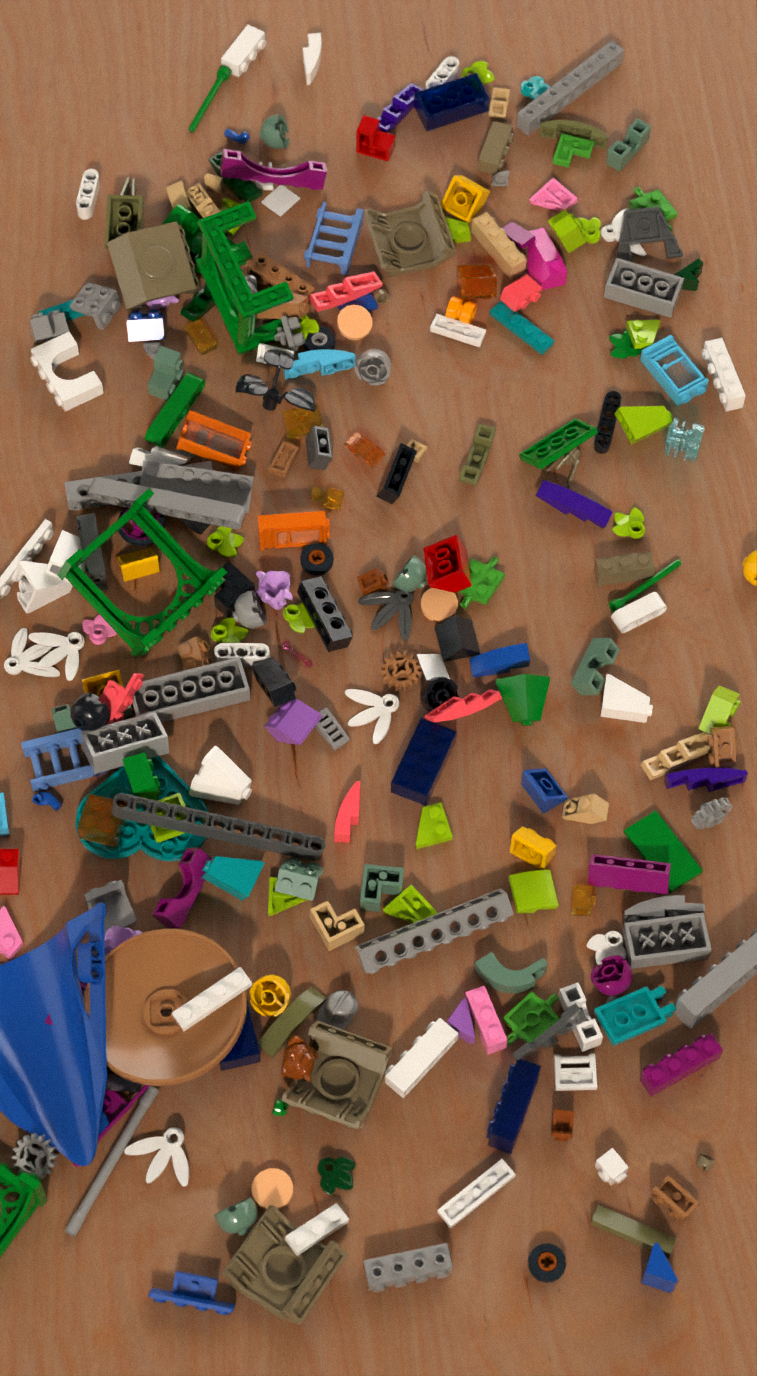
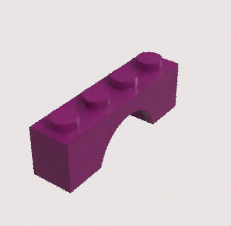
(173, 911)

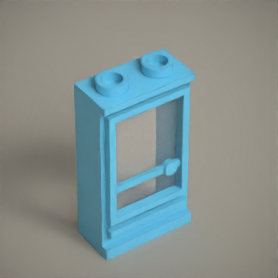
(674, 370)

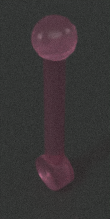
(286, 645)

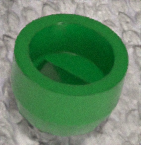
(279, 1107)

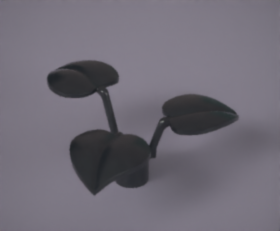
(253, 385)

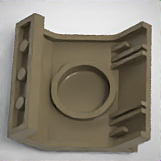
(411, 237)
(153, 264)
(343, 1076)
(275, 1276)

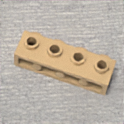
(498, 245)

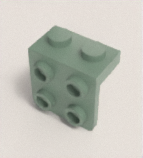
(299, 878)

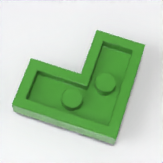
(570, 146)

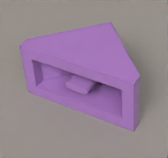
(462, 1022)

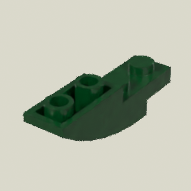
(240, 188)

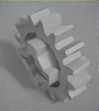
(711, 813)
(31, 1147)

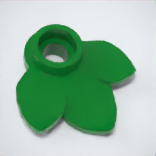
(623, 346)

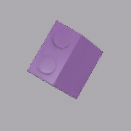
(292, 722)

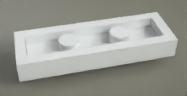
(458, 330)
(316, 1229)

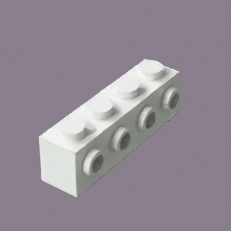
(723, 374)
(421, 1057)

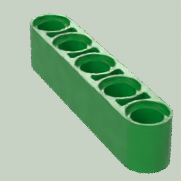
(175, 410)

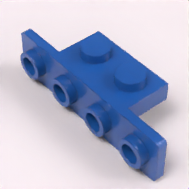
(194, 1291)

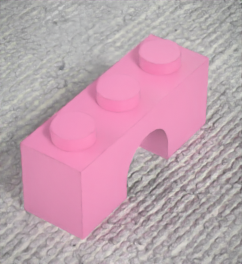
(489, 1026)

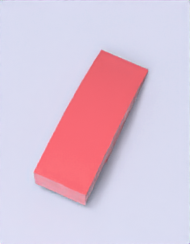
(348, 814)

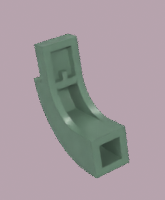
(509, 980)

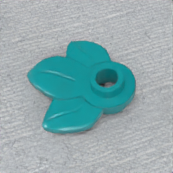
(534, 87)

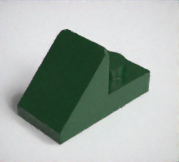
(690, 274)

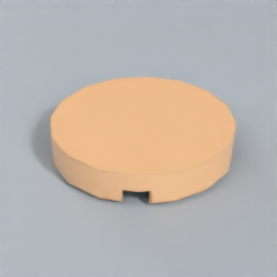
(354, 322)
(439, 604)
(272, 1188)

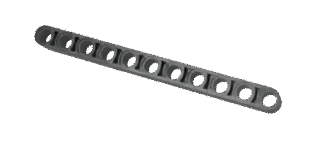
(208, 828)

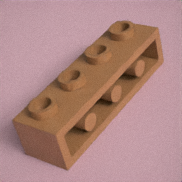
(271, 273)

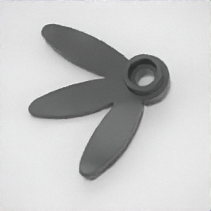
(396, 603)

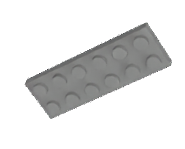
(198, 482)

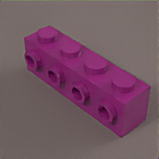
(629, 874)
(681, 1064)

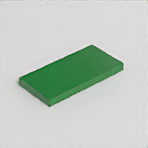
(558, 443)
(659, 844)

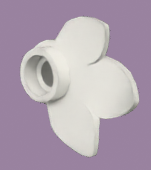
(603, 947)

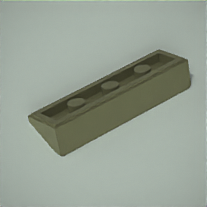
(632, 1230)

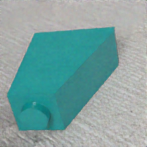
(232, 874)

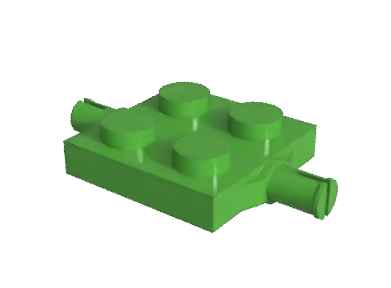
(653, 199)
(484, 581)
(530, 1018)

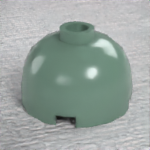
(274, 132)
(411, 575)
(237, 1217)

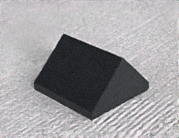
(456, 639)

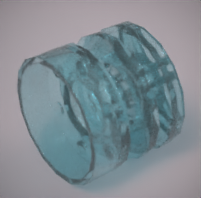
(684, 439)

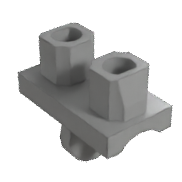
(293, 339)

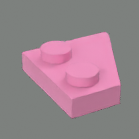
(554, 197)
(9, 938)

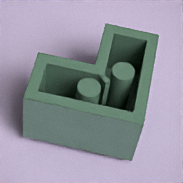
(167, 373)
(379, 881)

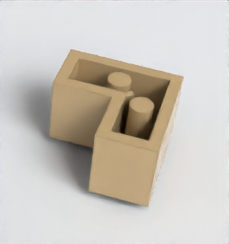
(333, 929)

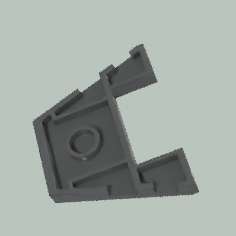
(644, 227)
(549, 1037)

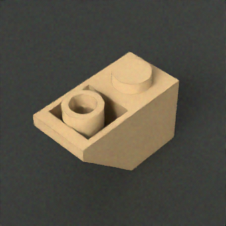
(586, 809)

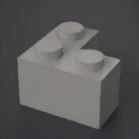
(47, 327)

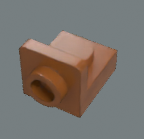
(372, 581)

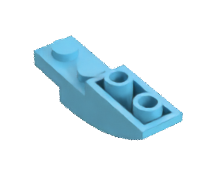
(323, 360)

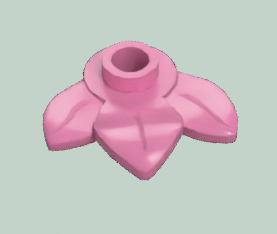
(98, 630)

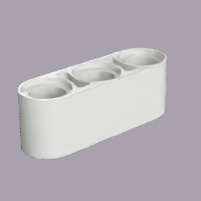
(444, 73)
(88, 194)
(639, 612)
(235, 649)

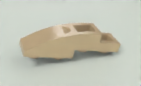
(202, 201)

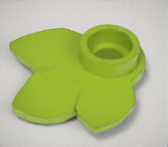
(480, 68)
(591, 227)
(307, 326)
(627, 523)
(227, 541)
(300, 619)
(227, 632)

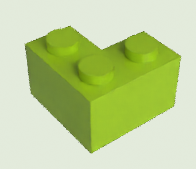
(568, 230)
(720, 707)

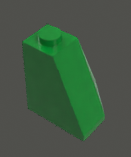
(524, 696)

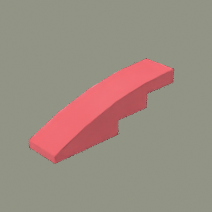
(349, 290)
(459, 707)

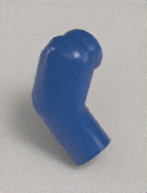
(243, 138)
(47, 798)

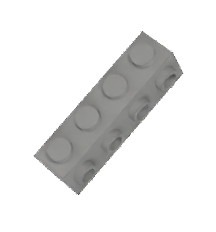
(407, 1267)

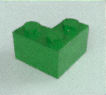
(140, 776)

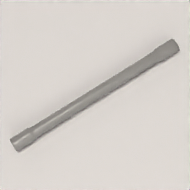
(79, 1217)

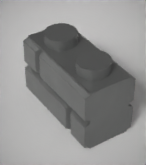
(318, 447)

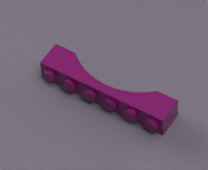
(237, 165)

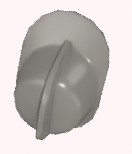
(338, 1009)

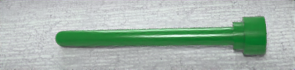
(222, 75)
(618, 603)

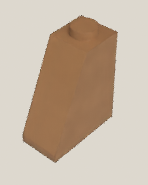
(296, 308)

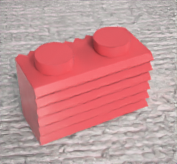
(521, 293)

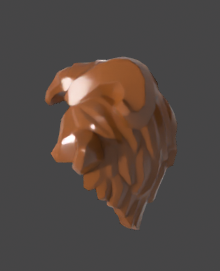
(298, 1059)

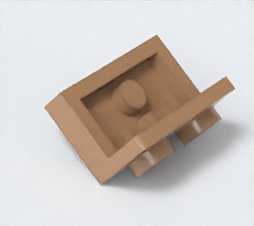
(194, 653)
(722, 746)
(674, 1199)

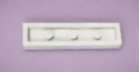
(212, 999)
(476, 1193)

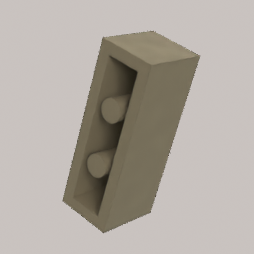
(495, 148)
(624, 568)

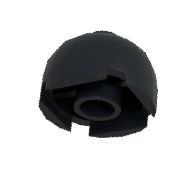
(436, 692)
(89, 712)

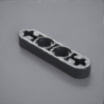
(607, 422)

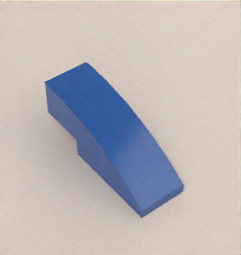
(500, 660)

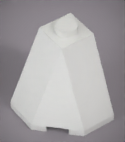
(37, 586)
(220, 779)

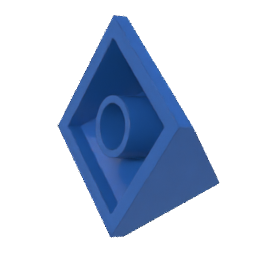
(543, 789)
(659, 1272)

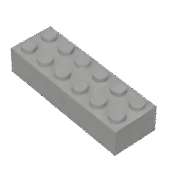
(193, 691)
(718, 984)

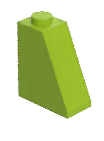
(643, 421)

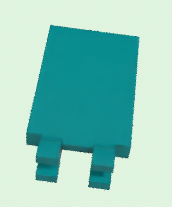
(633, 1014)

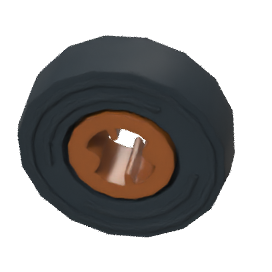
(313, 551)
(555, 1255)

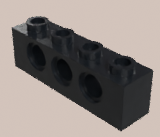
(325, 614)

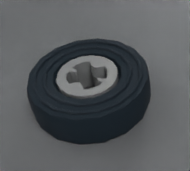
(324, 335)

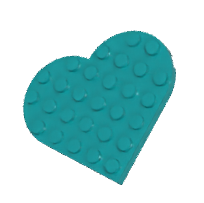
(137, 835)

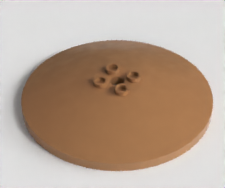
(161, 973)

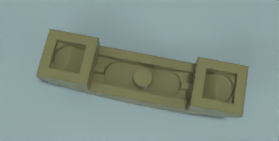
(551, 128)
(478, 455)
(290, 1020)

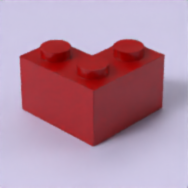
(372, 141)

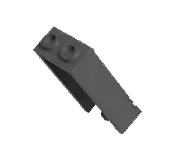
(94, 564)

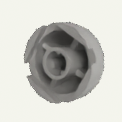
(373, 367)
(249, 611)

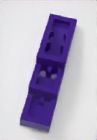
(398, 109)
(573, 502)
(710, 777)

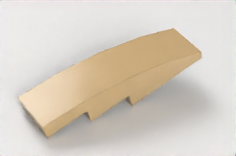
(677, 756)

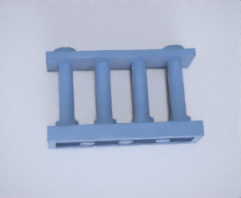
(346, 248)
(51, 744)

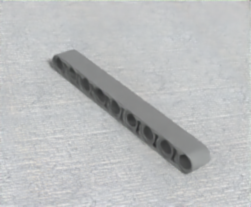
(169, 503)

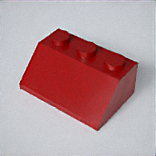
(447, 565)
(10, 871)

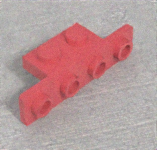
(119, 698)

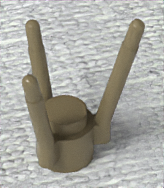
(569, 459)

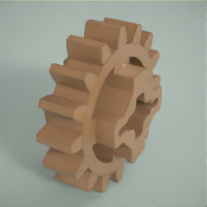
(401, 672)

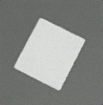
(280, 200)
(432, 665)

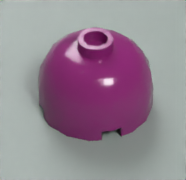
(612, 976)

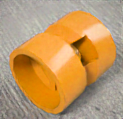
(459, 310)

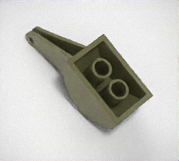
(124, 212)

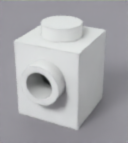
(611, 1167)

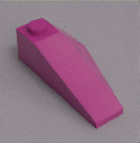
(545, 262)

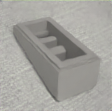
(329, 719)

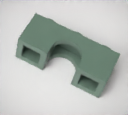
(622, 152)
(599, 653)

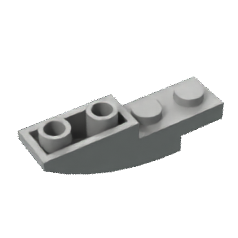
(662, 907)

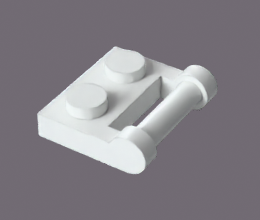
(575, 1078)

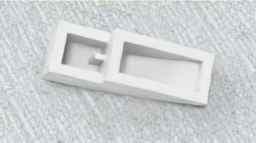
(312, 56)
(157, 455)

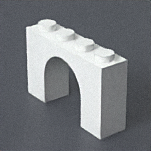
(67, 392)

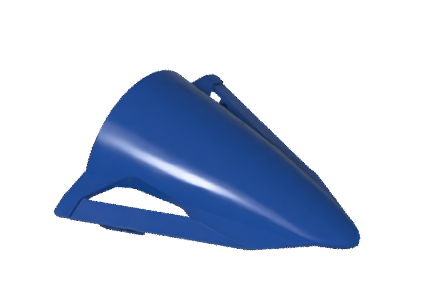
(56, 1072)

